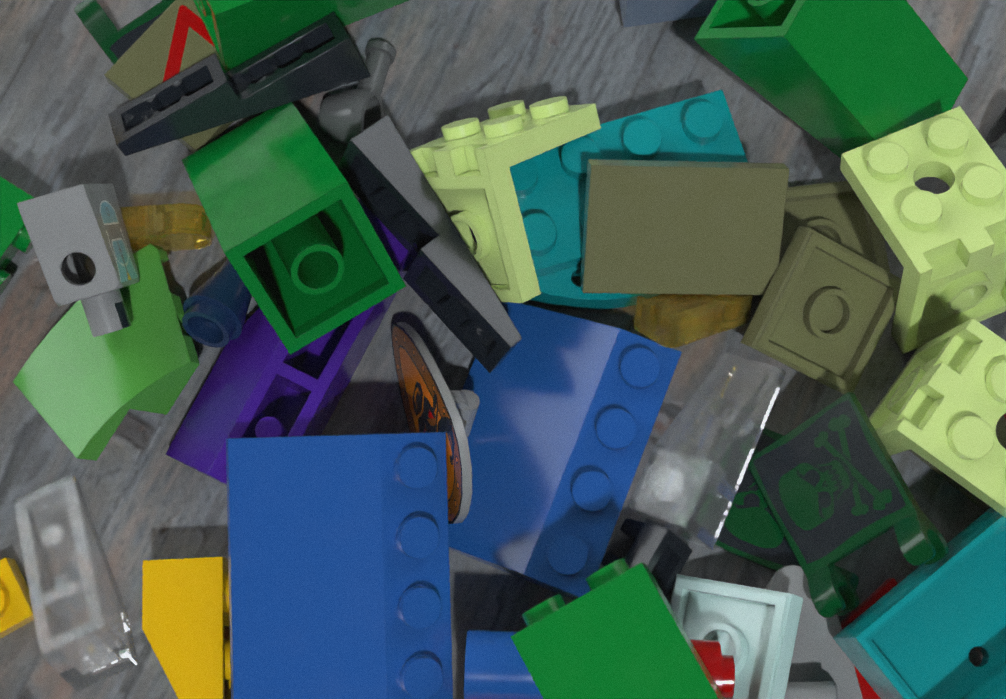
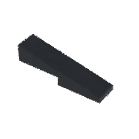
(209, 96)
(443, 268)

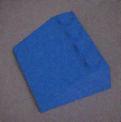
(558, 445)
(339, 567)

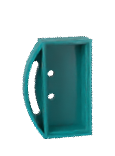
(554, 185)
(924, 627)

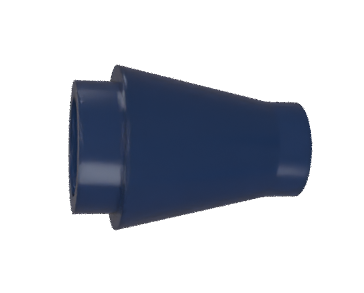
(217, 308)

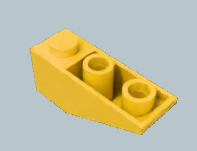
(189, 623)

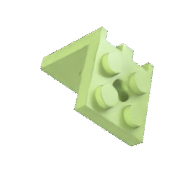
(476, 187)
(945, 240)
(950, 407)

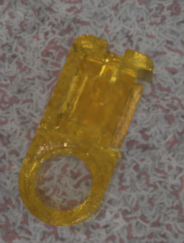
(168, 225)
(686, 318)

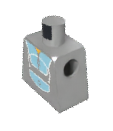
(68, 230)

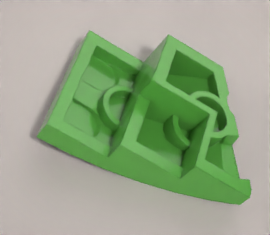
(91, 382)

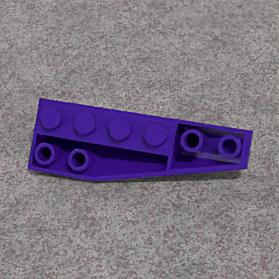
(267, 391)

